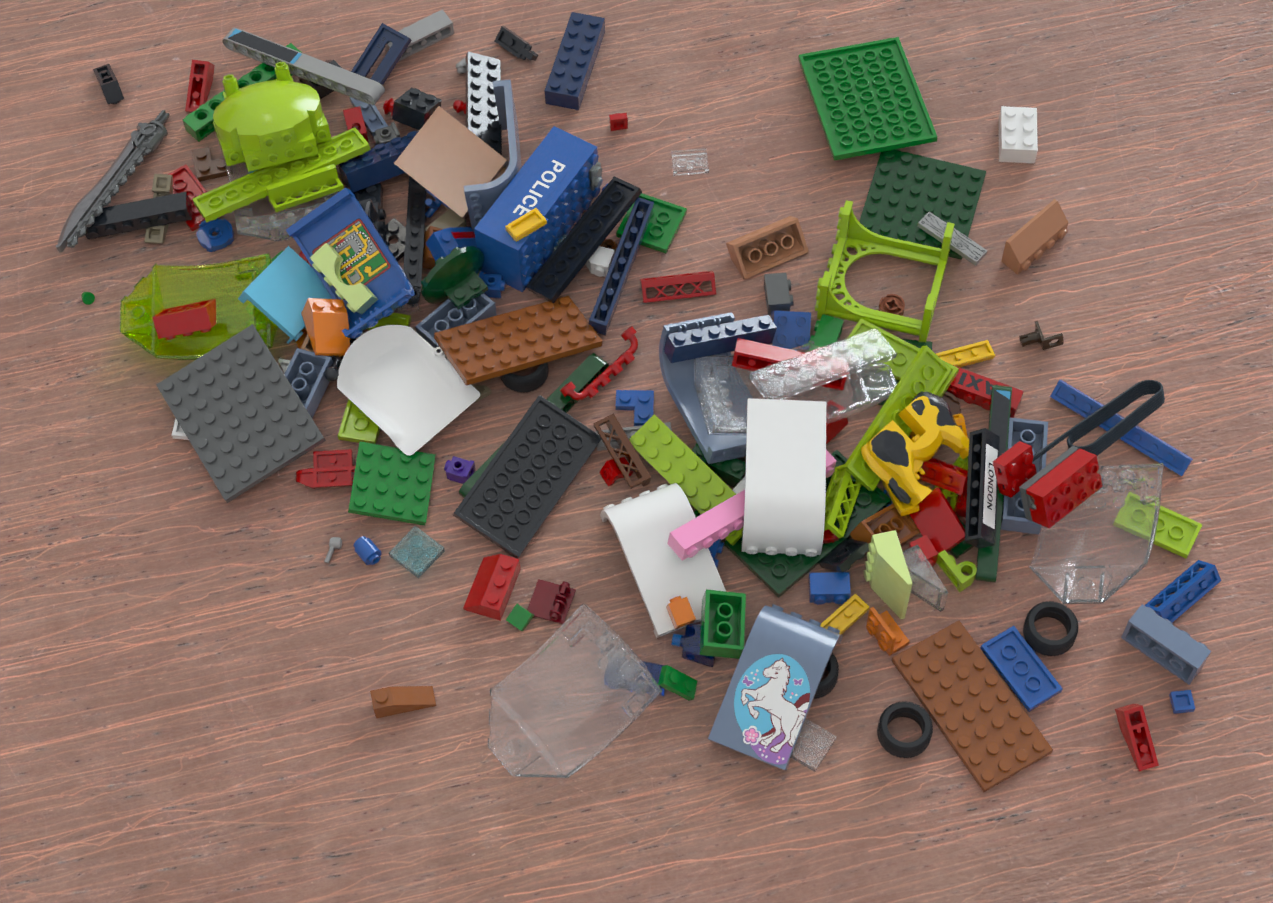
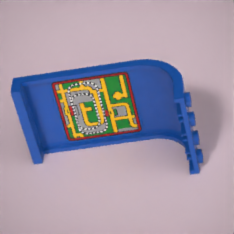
(365, 255)

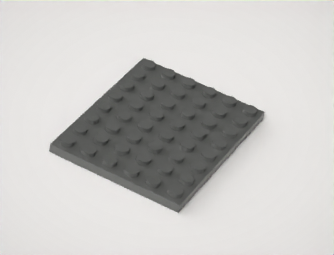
(240, 413)

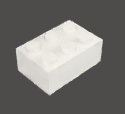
(1018, 134)

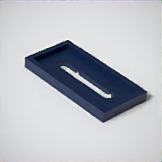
(374, 49)

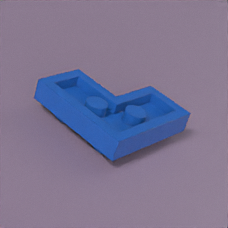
(638, 400)

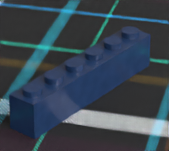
(717, 338)

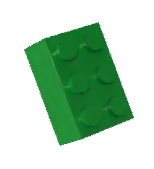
(722, 624)

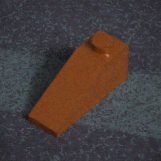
(401, 699)

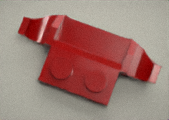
(330, 469)

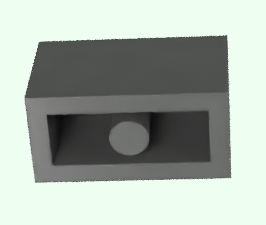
(777, 292)

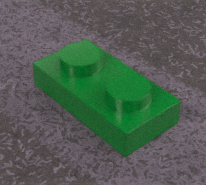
(677, 682)

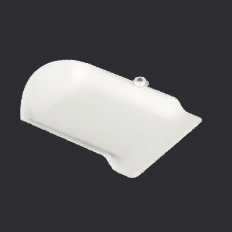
(403, 385)

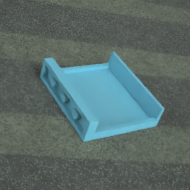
(283, 291)

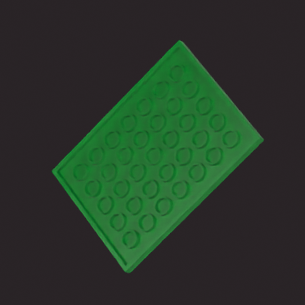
(867, 98)

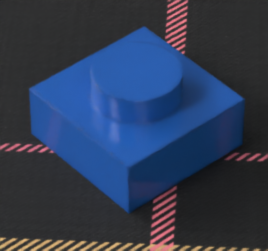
(1182, 701)

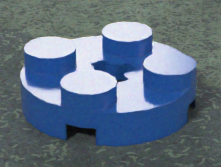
(216, 242)

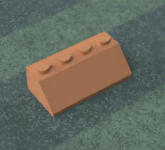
(1035, 237)
(767, 247)

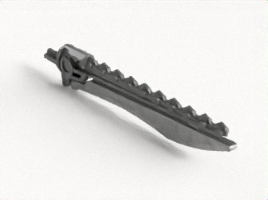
(146, 141)

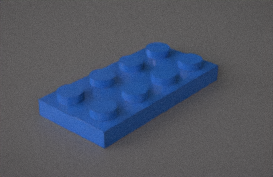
(1021, 668)

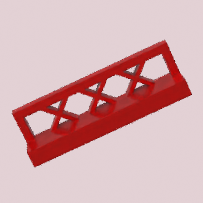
(678, 279)
(945, 475)

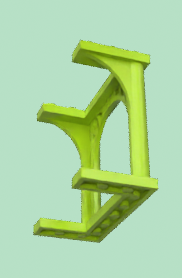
(855, 235)

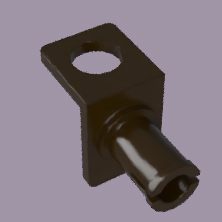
(1037, 336)

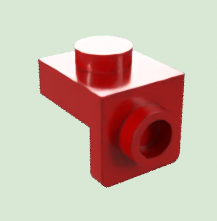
(611, 472)

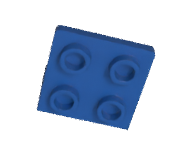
(792, 328)

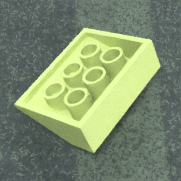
(888, 572)

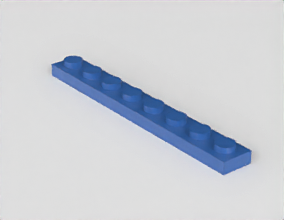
(1136, 437)

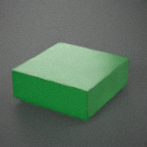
(519, 617)

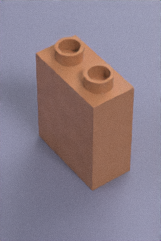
(447, 158)

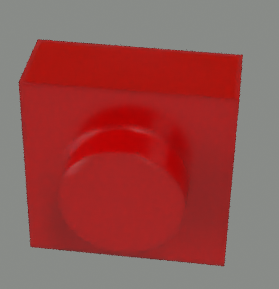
(618, 121)

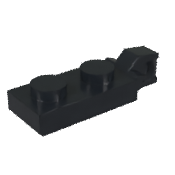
(515, 44)

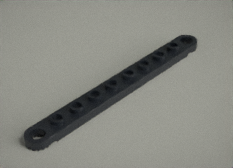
(414, 237)

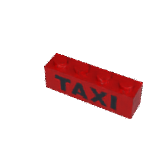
(977, 390)

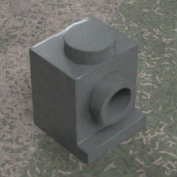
(386, 134)

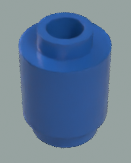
(367, 550)

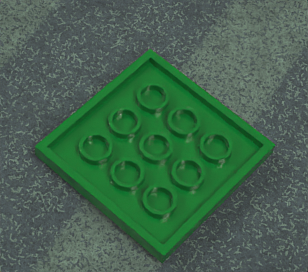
(391, 484)

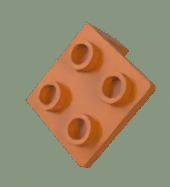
(886, 631)

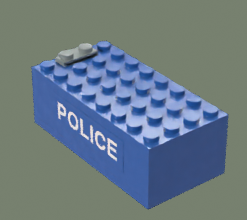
(557, 181)

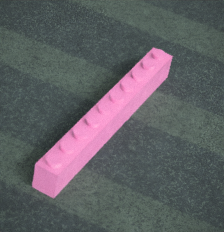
(717, 523)

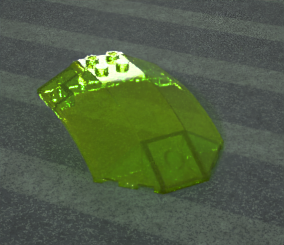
(181, 285)

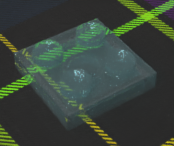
(416, 551)

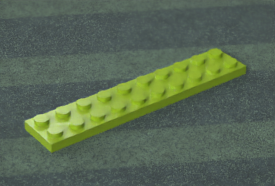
(253, 186)

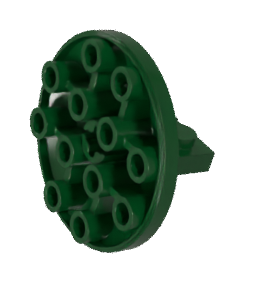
(455, 278)

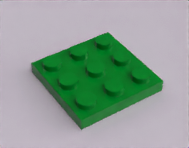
(662, 225)

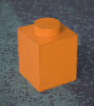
(680, 612)

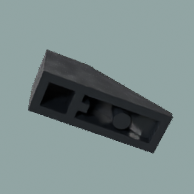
(108, 84)

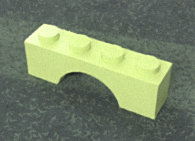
(329, 263)

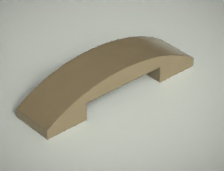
(161, 187)

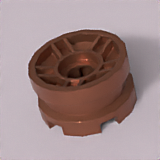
(894, 301)

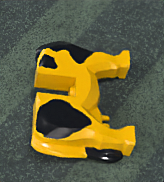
(899, 458)

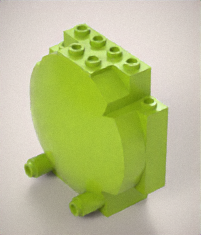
(269, 121)

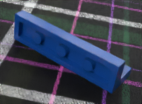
(1185, 593)

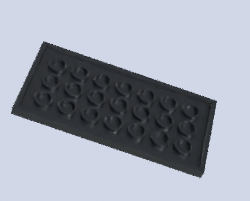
(527, 477)

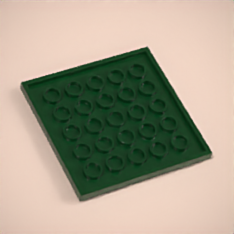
(913, 185)

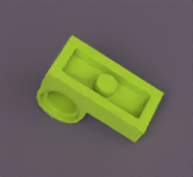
(954, 572)

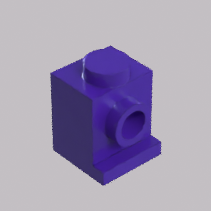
(459, 469)

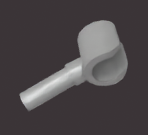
(335, 542)

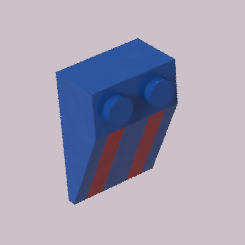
(447, 239)

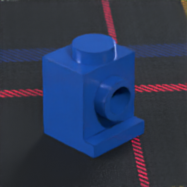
(494, 283)

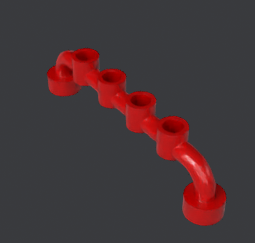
(603, 378)

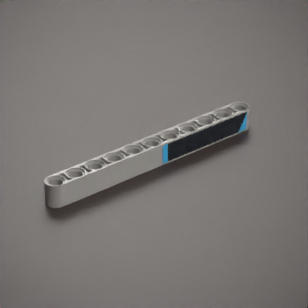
(304, 66)

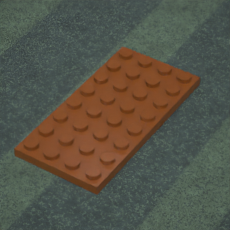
(517, 340)
(972, 706)

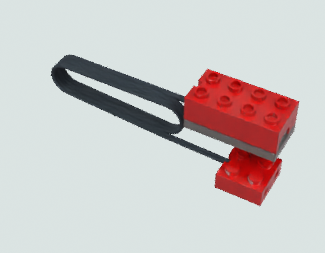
(1074, 474)

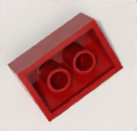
(185, 319)
(493, 586)

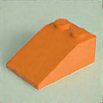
(324, 325)

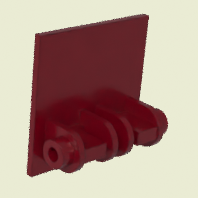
(551, 601)

